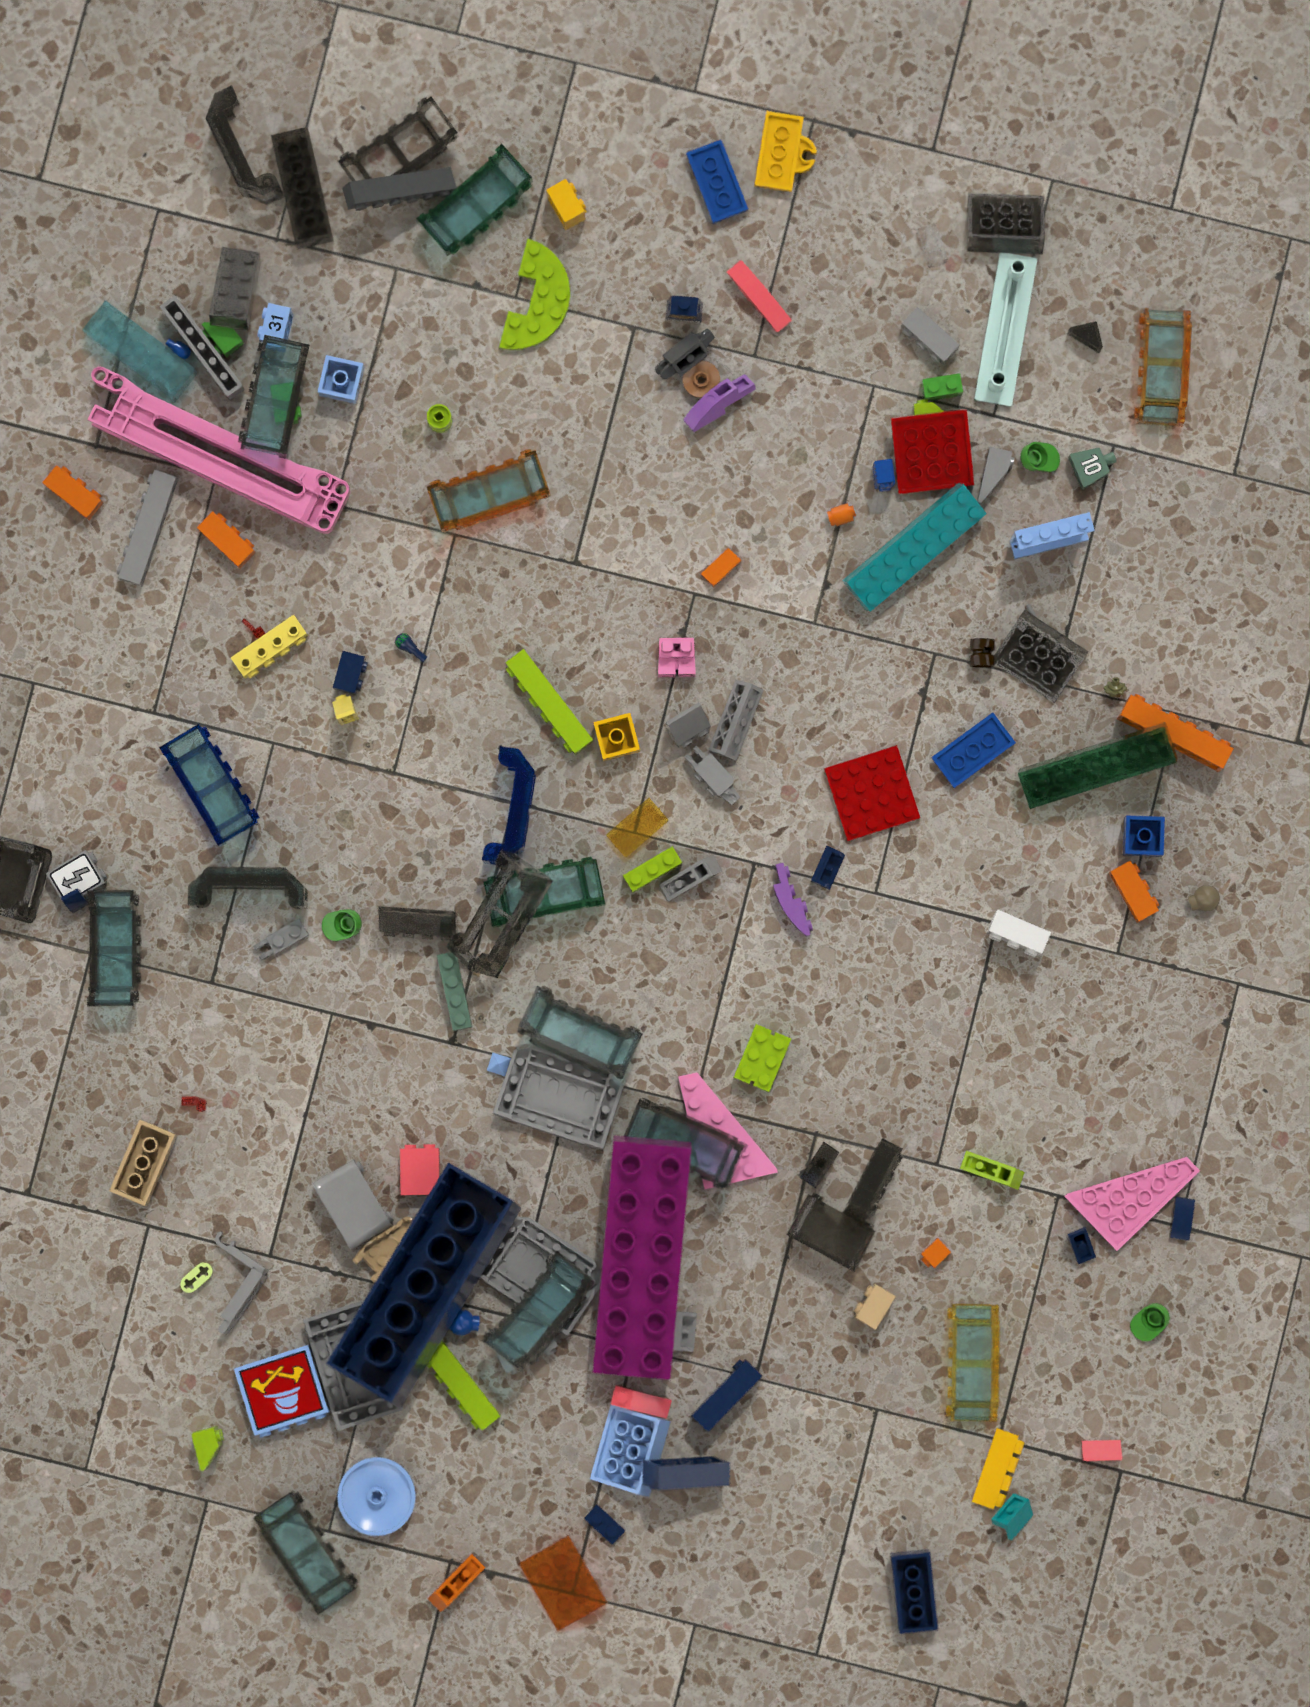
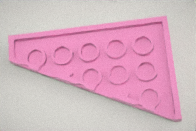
(706, 1106)
(1129, 1202)

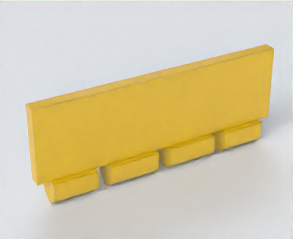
(994, 1471)

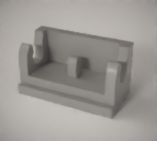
(685, 1331)

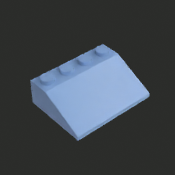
(624, 1445)

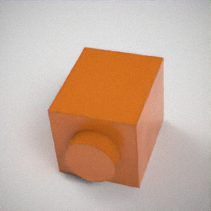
(934, 1253)

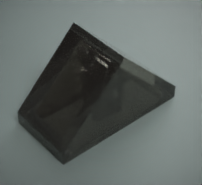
(1088, 335)

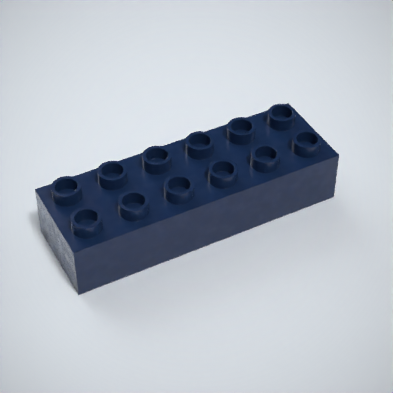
(424, 1285)

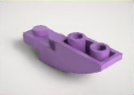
(713, 402)
(793, 908)

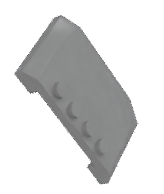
(558, 1097)
(523, 1259)
(347, 1400)

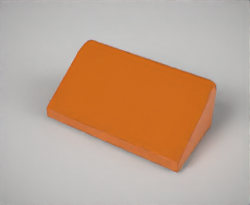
(721, 567)

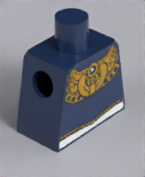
(684, 309)

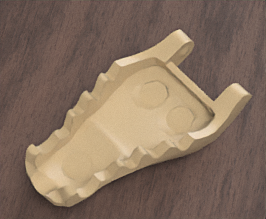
(380, 1248)

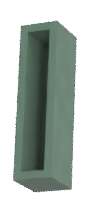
(454, 991)

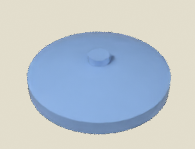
(376, 1496)

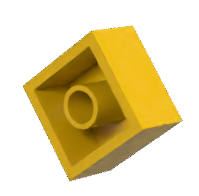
(565, 203)
(616, 737)

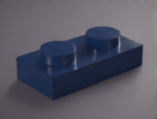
(604, 1524)

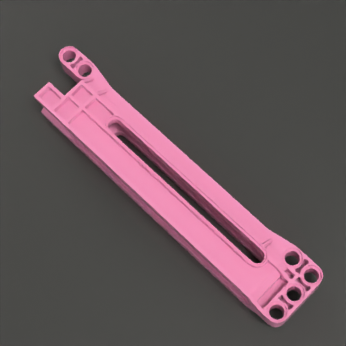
(136, 422)

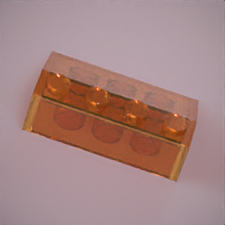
(563, 1582)

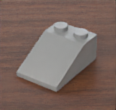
(688, 725)

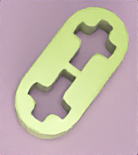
(200, 1280)

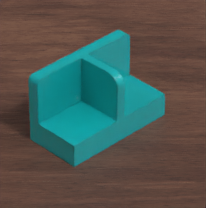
(1013, 1515)

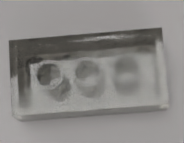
(234, 288)
(873, 1179)

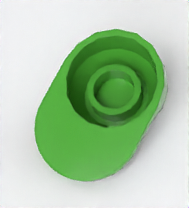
(1040, 457)
(341, 924)
(1150, 1322)

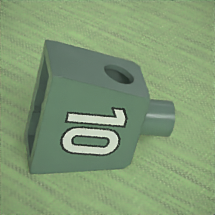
(1091, 466)

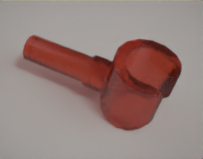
(258, 632)

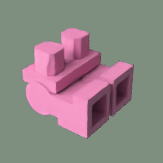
(676, 655)

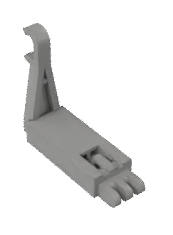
(247, 1289)

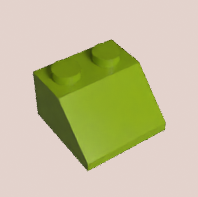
(207, 1444)

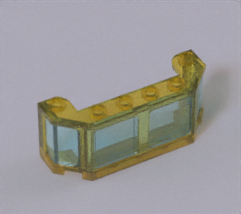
(973, 1362)

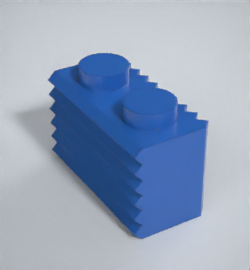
(883, 475)

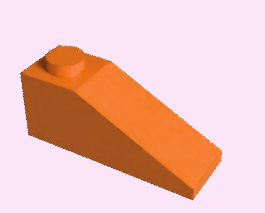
(456, 1583)

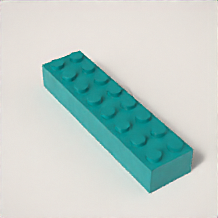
(914, 547)

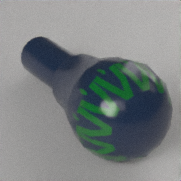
(405, 643)

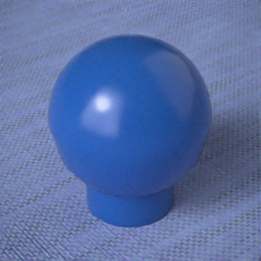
(465, 1323)

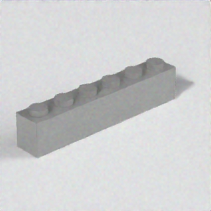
(202, 347)
(148, 528)

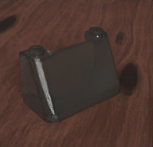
(22, 878)
(831, 1232)

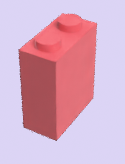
(419, 1169)

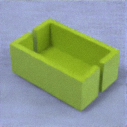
(762, 1058)

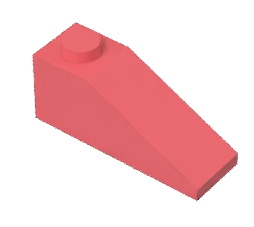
(641, 1402)

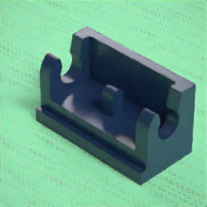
(828, 867)

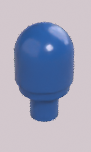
(179, 348)

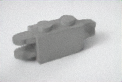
(714, 775)

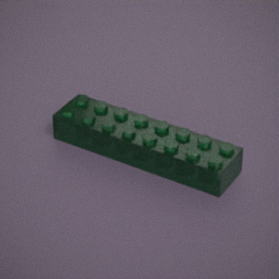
(1097, 765)

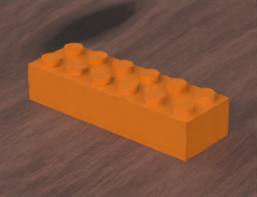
(1185, 736)

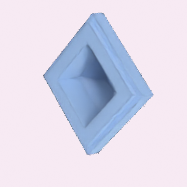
(498, 1064)

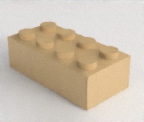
(143, 1162)

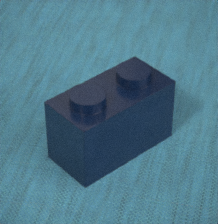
(350, 672)

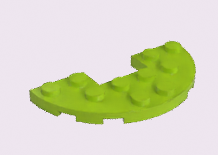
(548, 301)

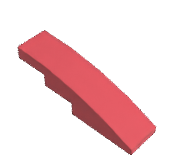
(758, 296)

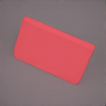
(1101, 1450)

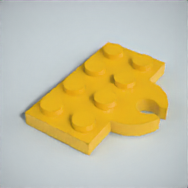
(782, 152)

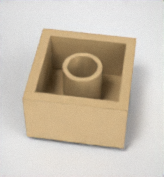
(874, 1305)

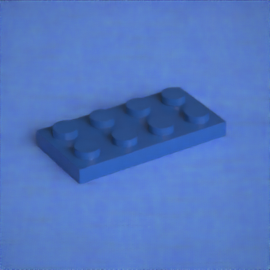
(717, 181)
(973, 750)

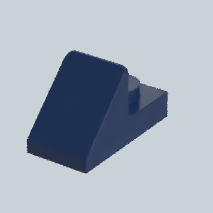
(1081, 1245)

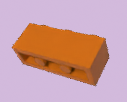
(73, 491)
(226, 539)
(1134, 891)

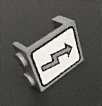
(77, 873)

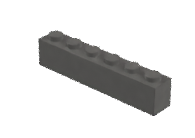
(399, 188)

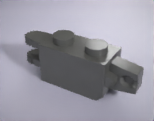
(685, 354)

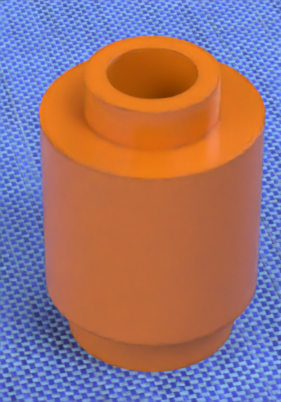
(841, 514)

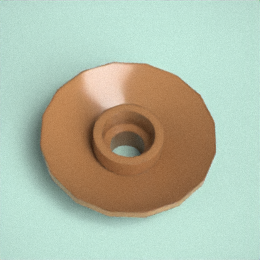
(705, 370)

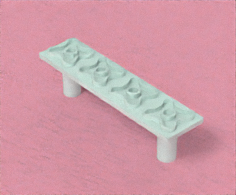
(1005, 329)

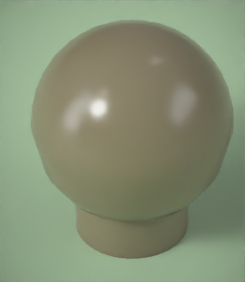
(1204, 898)

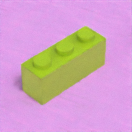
(652, 869)

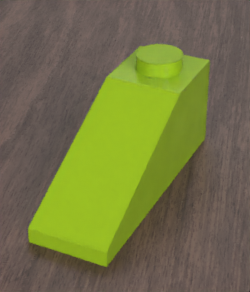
(992, 1170)

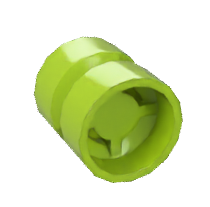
(439, 418)

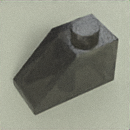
(819, 1164)

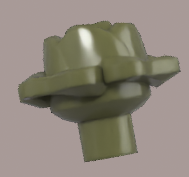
(1115, 688)

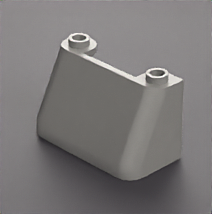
(352, 1204)

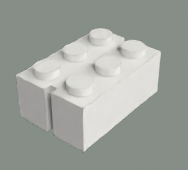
(1018, 933)

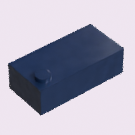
(727, 1394)
(686, 1473)
(914, 1591)

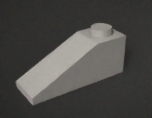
(995, 469)
(690, 877)

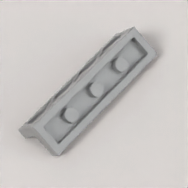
(739, 720)

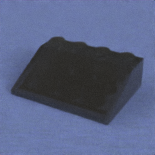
(1005, 223)
(1039, 656)
(417, 922)

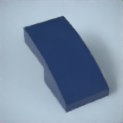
(75, 900)
(1182, 1218)

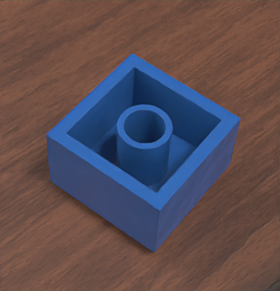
(1143, 836)

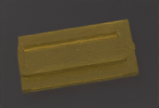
(637, 827)

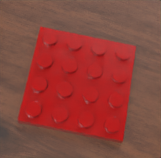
(932, 451)
(872, 793)

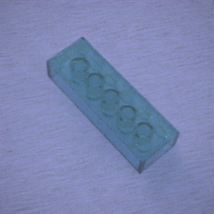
(139, 351)

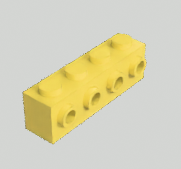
(269, 646)

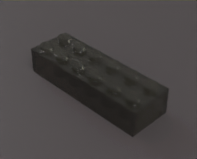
(302, 188)

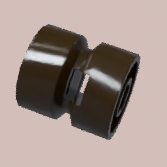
(982, 652)

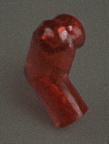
(200, 1103)

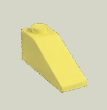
(345, 709)

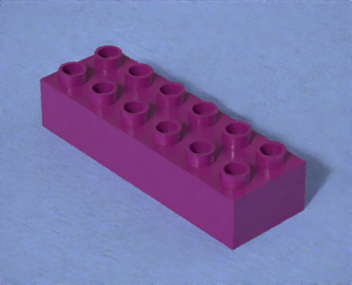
(642, 1257)

